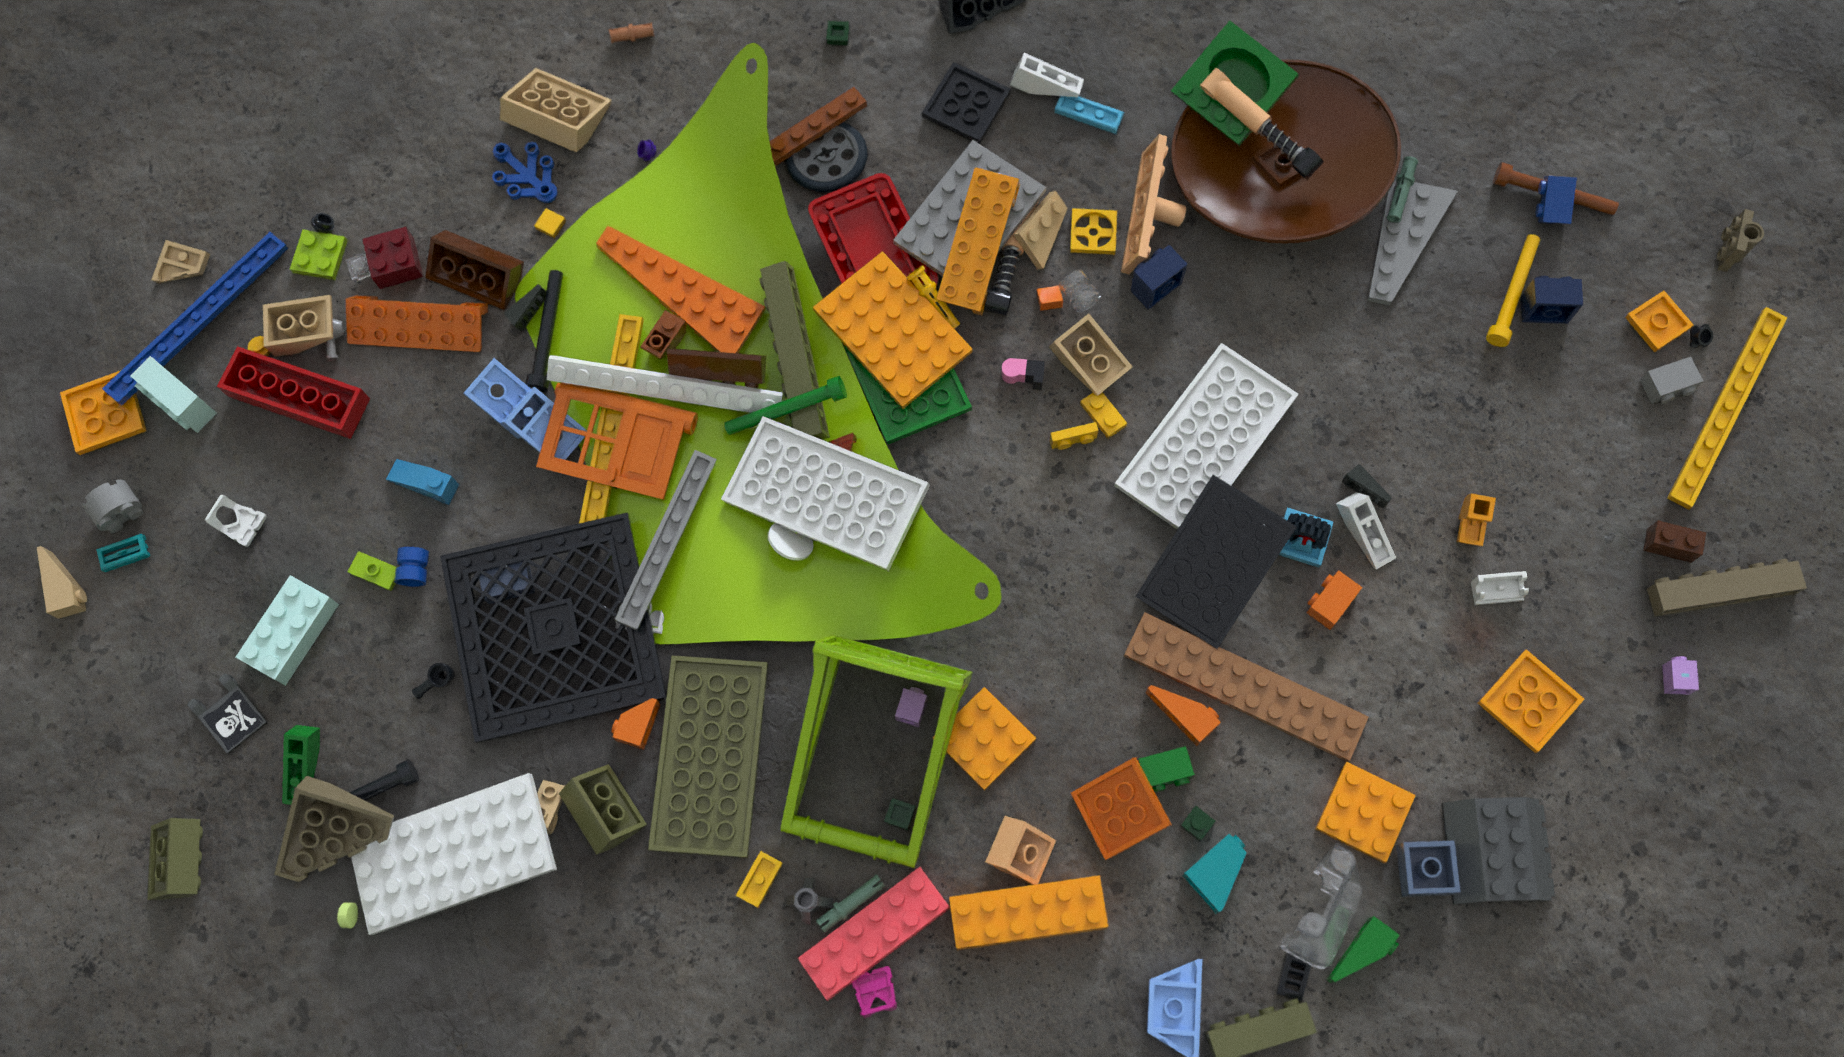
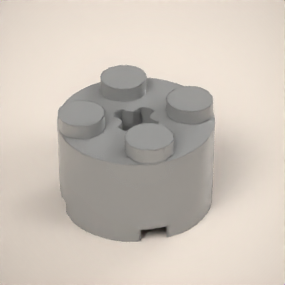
(112, 506)

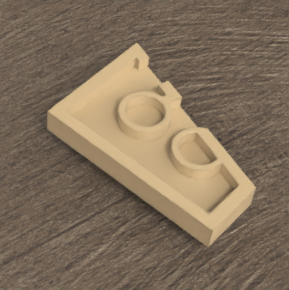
(1041, 228)

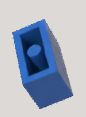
(1556, 199)

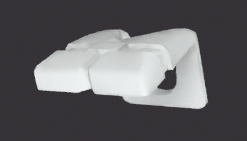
(247, 521)

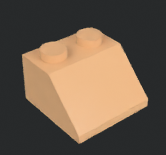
(1020, 850)

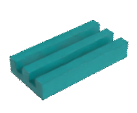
(105, 566)

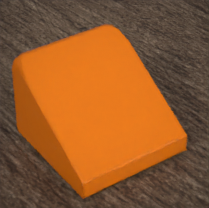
(1049, 298)

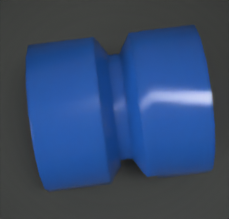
(411, 568)

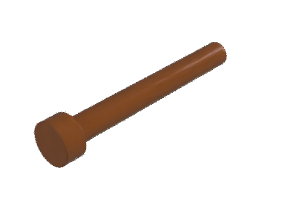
(1505, 174)

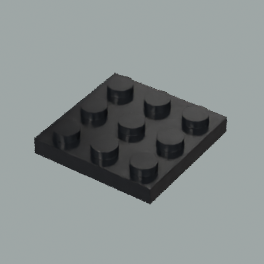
(966, 102)

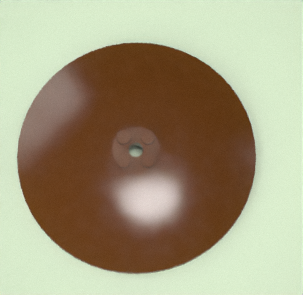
(1270, 202)

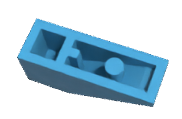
(423, 480)

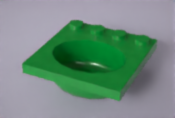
(1247, 66)

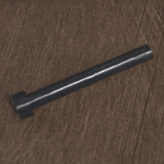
(538, 377)
(404, 773)

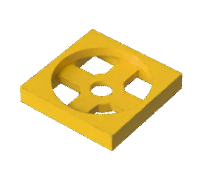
(1094, 215)

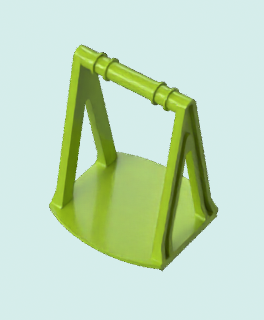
(826, 659)

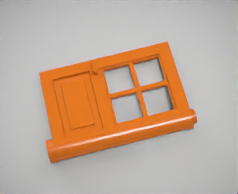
(643, 446)

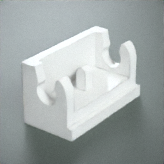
(1499, 588)

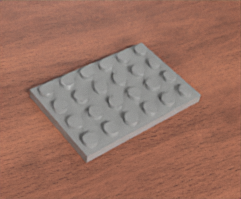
(934, 224)

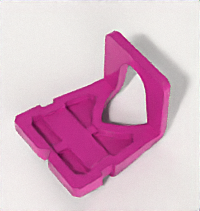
(875, 985)

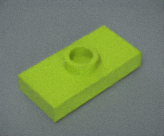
(373, 571)

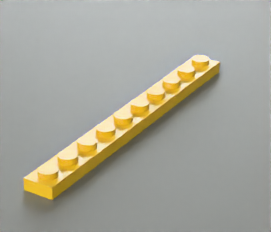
(624, 355)
(1727, 408)

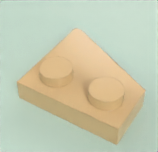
(179, 262)

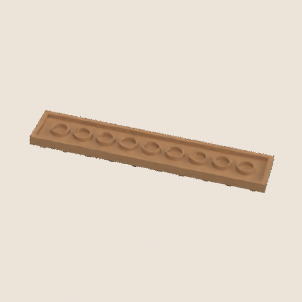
(1246, 687)

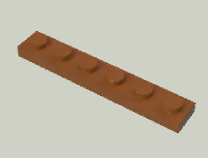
(816, 125)

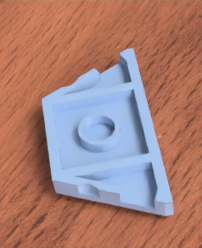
(1176, 1007)

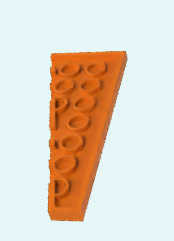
(704, 304)

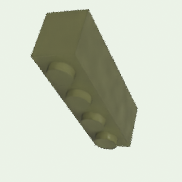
(1262, 1031)

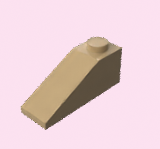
(61, 591)

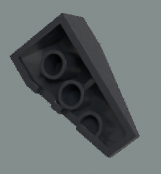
(966, 14)

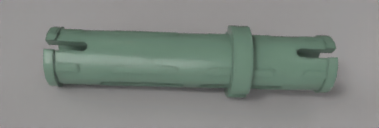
(1404, 182)
(850, 903)

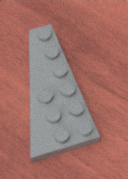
(1404, 241)

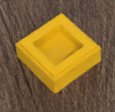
(550, 223)

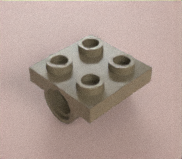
(1739, 240)

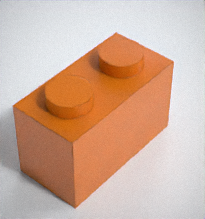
(1333, 600)

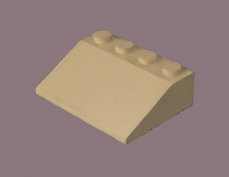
(553, 109)

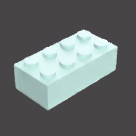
(287, 630)

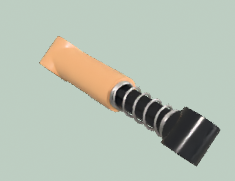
(1220, 88)
(999, 297)

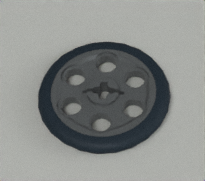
(823, 181)

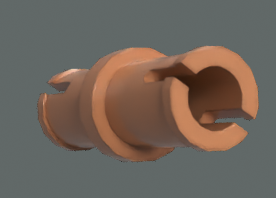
(631, 32)

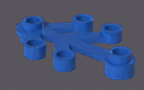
(526, 175)

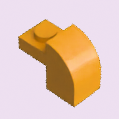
(1473, 517)

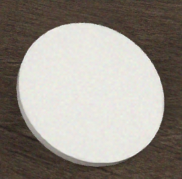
(789, 543)

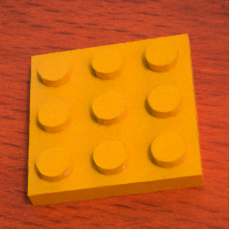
(97, 418)
(1530, 701)
(987, 738)
(1365, 812)

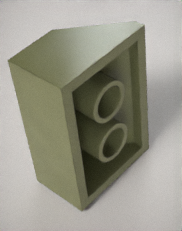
(602, 808)
(174, 859)

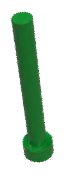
(834, 389)

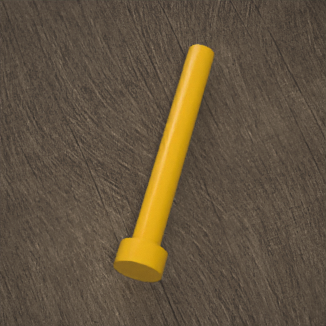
(1500, 334)

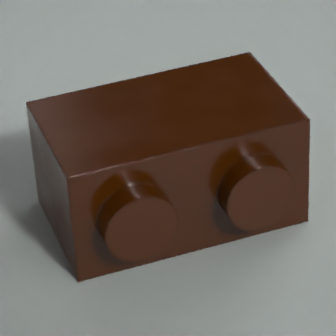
(1674, 541)

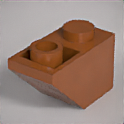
(664, 335)

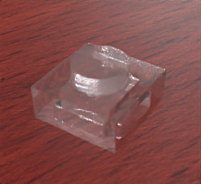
(358, 267)

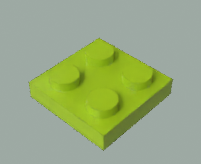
(318, 254)

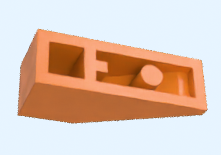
(1189, 716)

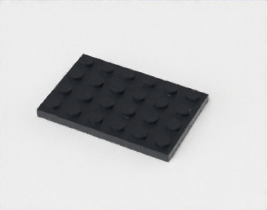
(1215, 561)

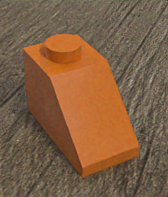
(636, 724)

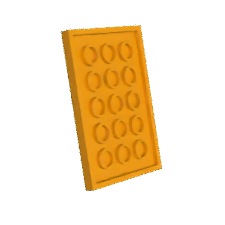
(892, 330)

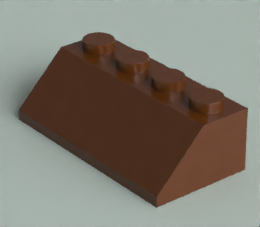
(473, 269)
(718, 366)

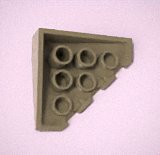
(327, 826)

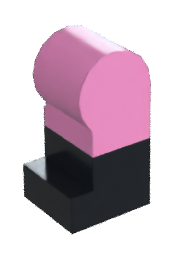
(1024, 371)

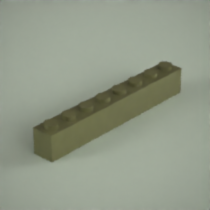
(792, 345)

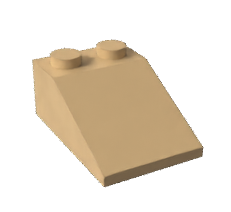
(297, 325)
(1090, 355)

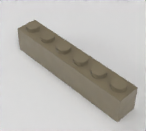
(1726, 588)

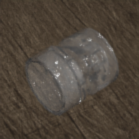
(1079, 291)

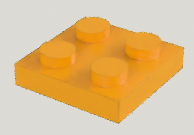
(1659, 321)

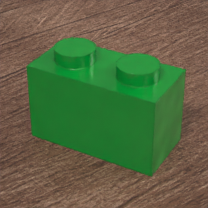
(1167, 768)

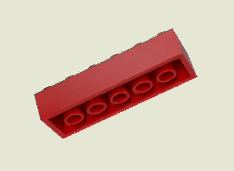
(293, 392)

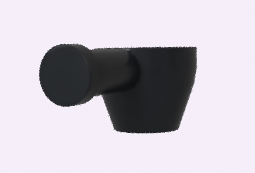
(435, 678)

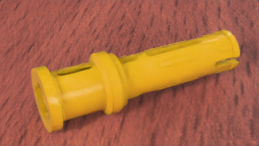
(930, 287)

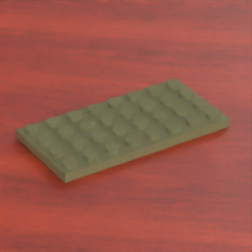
(709, 757)

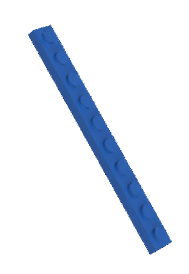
(199, 314)

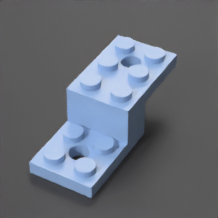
(520, 408)

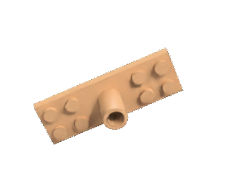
(1148, 206)

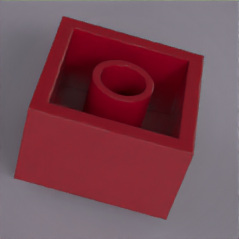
(392, 257)

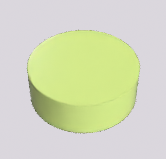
(347, 915)

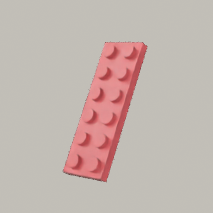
(873, 933)

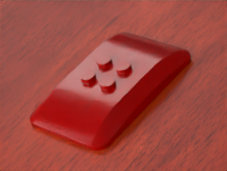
(862, 223)

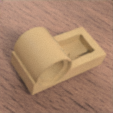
(550, 803)

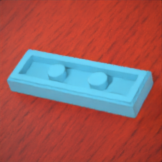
(1090, 113)

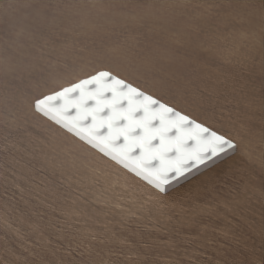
(1206, 433)
(826, 493)
(454, 854)

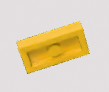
(1104, 414)
(1065, 438)
(759, 879)

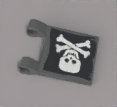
(230, 718)

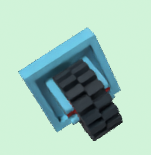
(1308, 539)

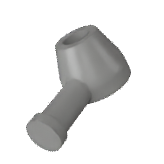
(338, 331)

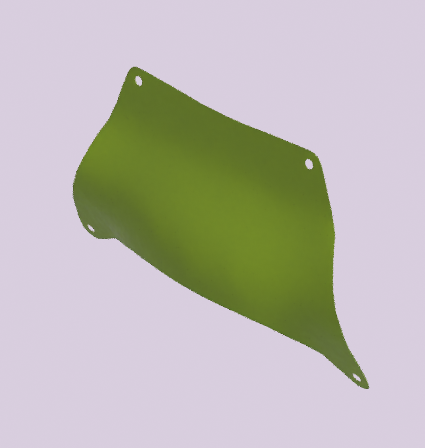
(723, 213)

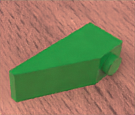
(299, 758)
(1369, 945)

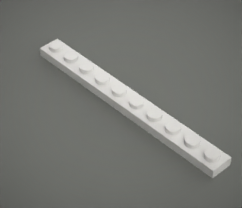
(659, 385)

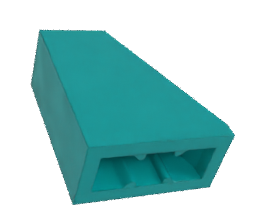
(1217, 871)

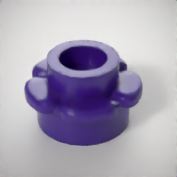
(646, 150)

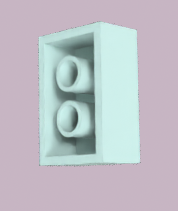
(172, 395)

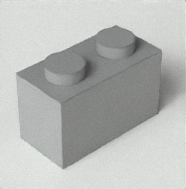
(1671, 380)

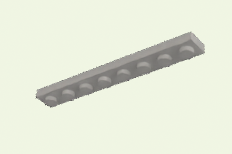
(665, 540)

